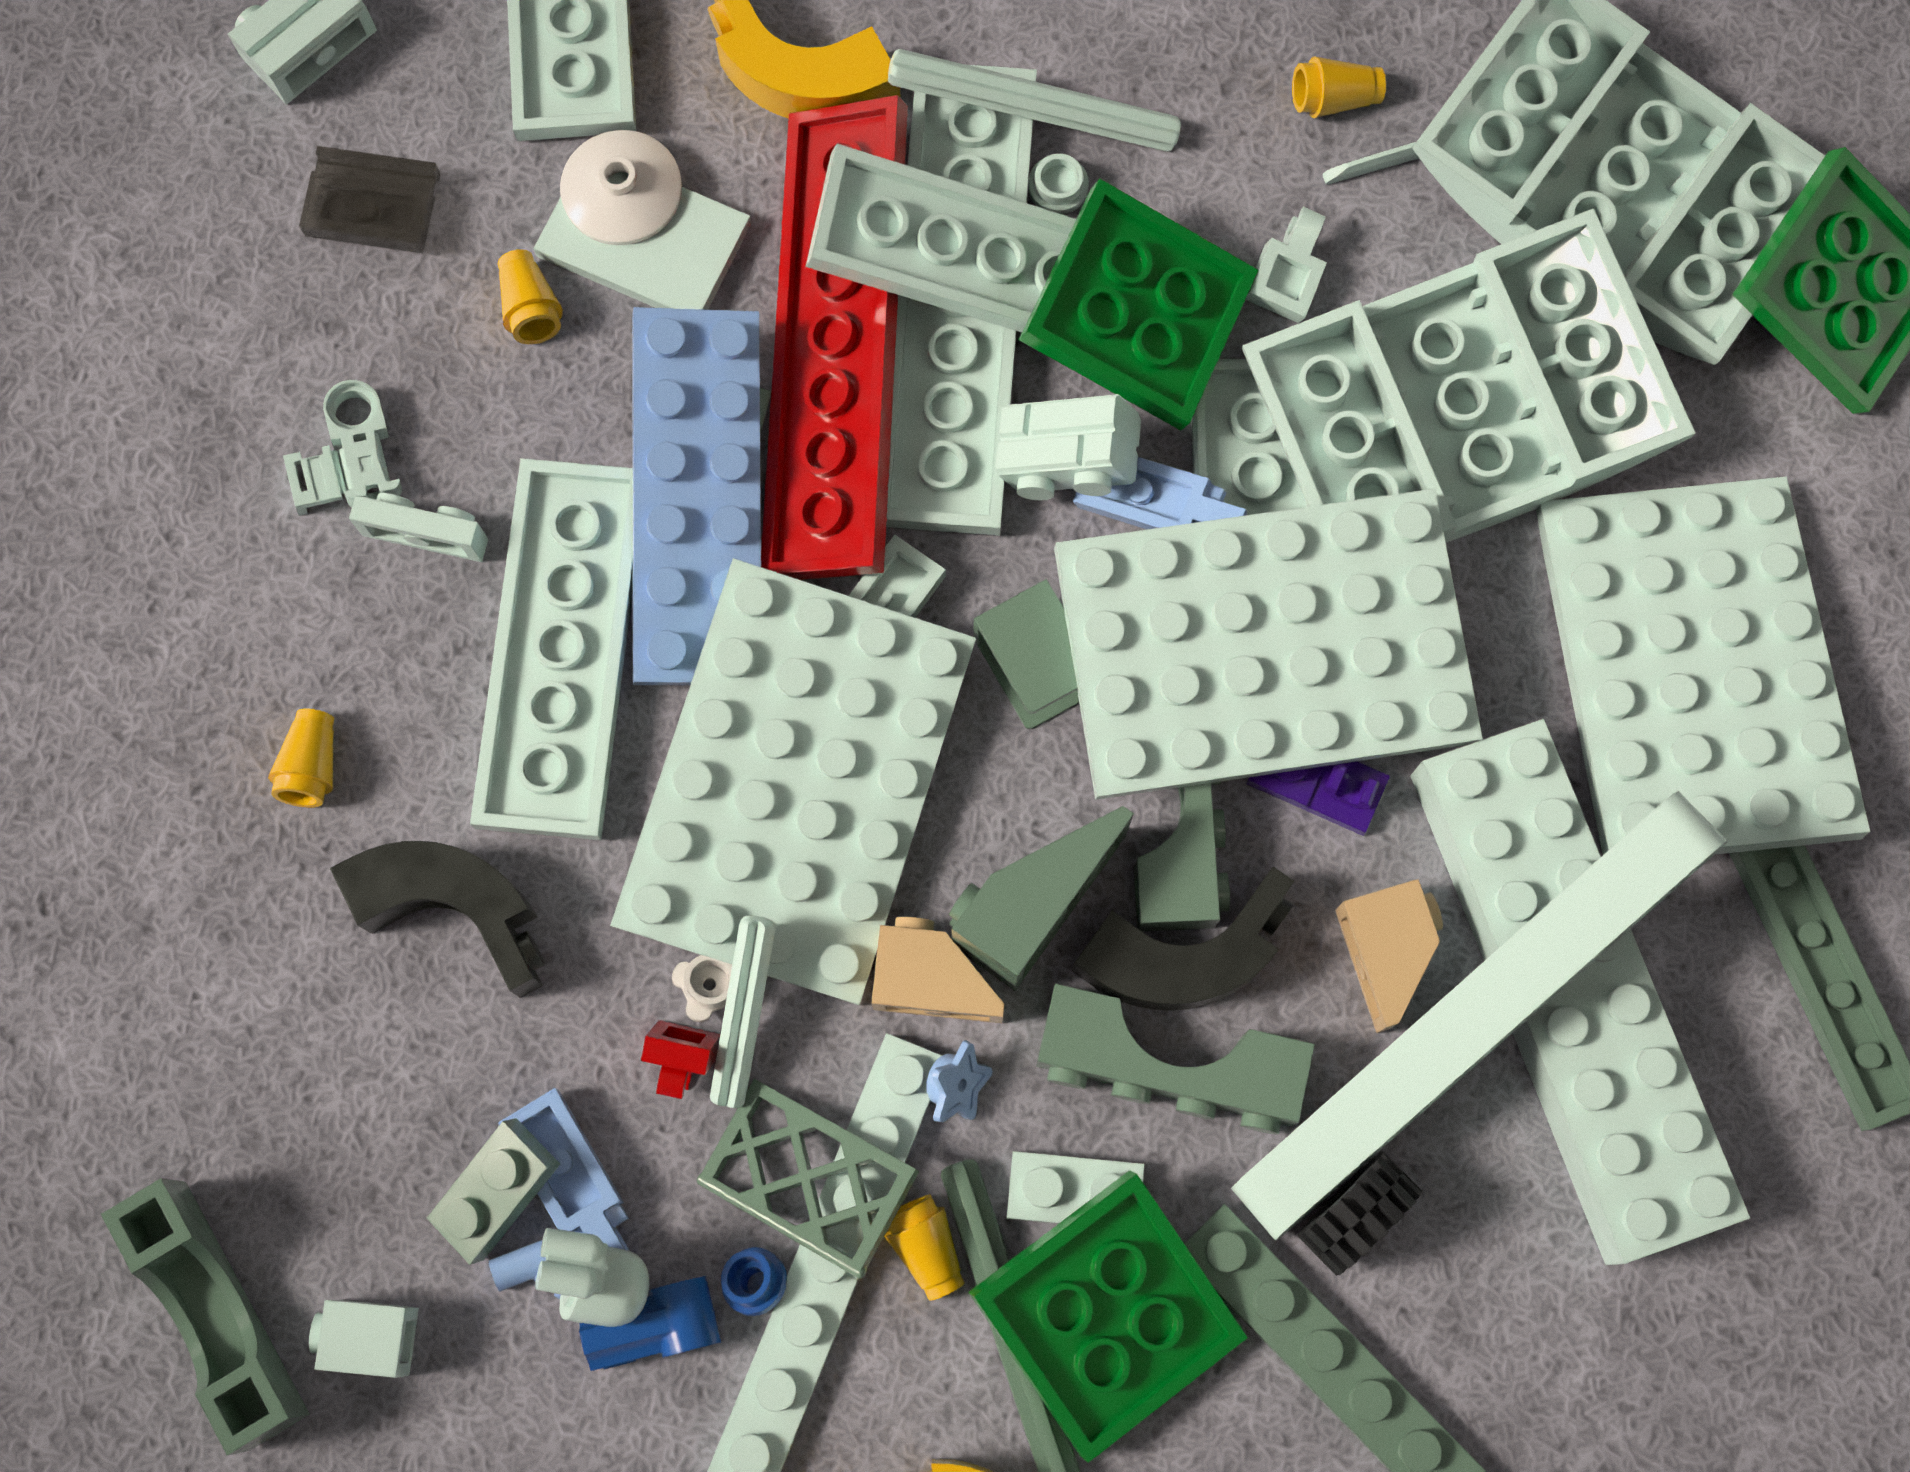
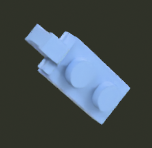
(1161, 499)
(579, 1191)

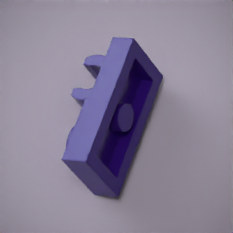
(1337, 792)

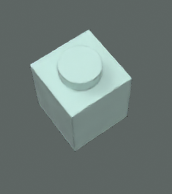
(364, 1338)

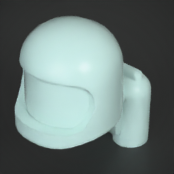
(594, 1280)

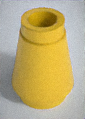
(1336, 86)
(527, 299)
(305, 761)
(926, 1246)

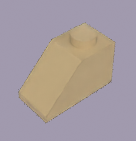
(1390, 945)
(929, 975)

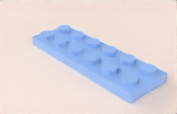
(690, 477)

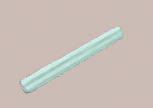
(1033, 100)

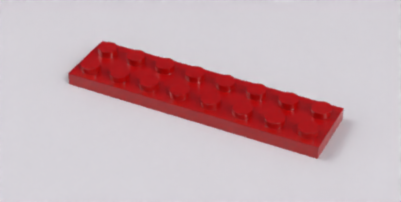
(829, 369)

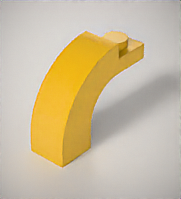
(796, 77)

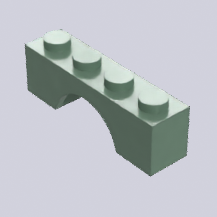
(1179, 880)
(1258, 1079)
(235, 1363)

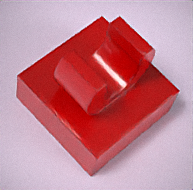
(680, 1053)

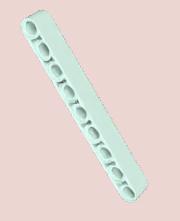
(1479, 1014)

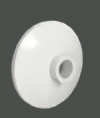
(626, 210)

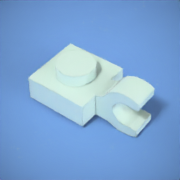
(1288, 270)

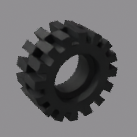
(1360, 1213)

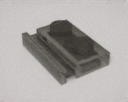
(370, 199)

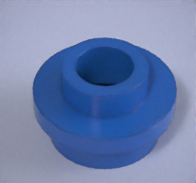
(737, 1274)

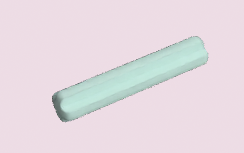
(742, 1011)

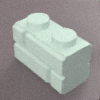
(299, 40)
(1068, 445)

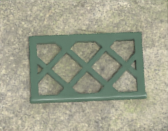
(856, 1153)

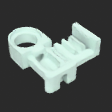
(356, 459)

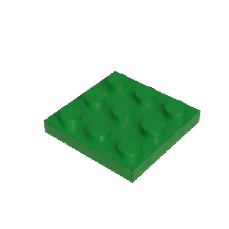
(1838, 281)
(1139, 305)
(1108, 1315)

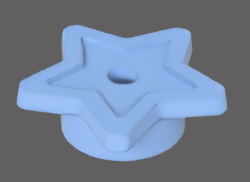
(956, 1082)

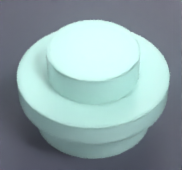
(1058, 183)

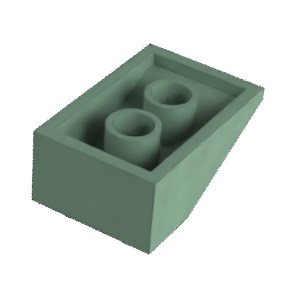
(1027, 902)

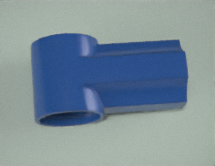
(671, 1323)

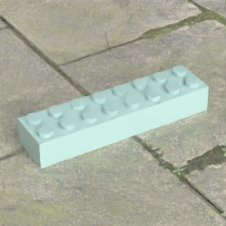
(1603, 1043)

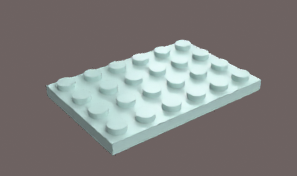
(1266, 643)
(1701, 663)
(795, 779)

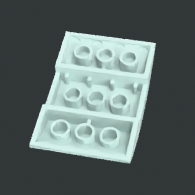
(1587, 117)
(1476, 384)

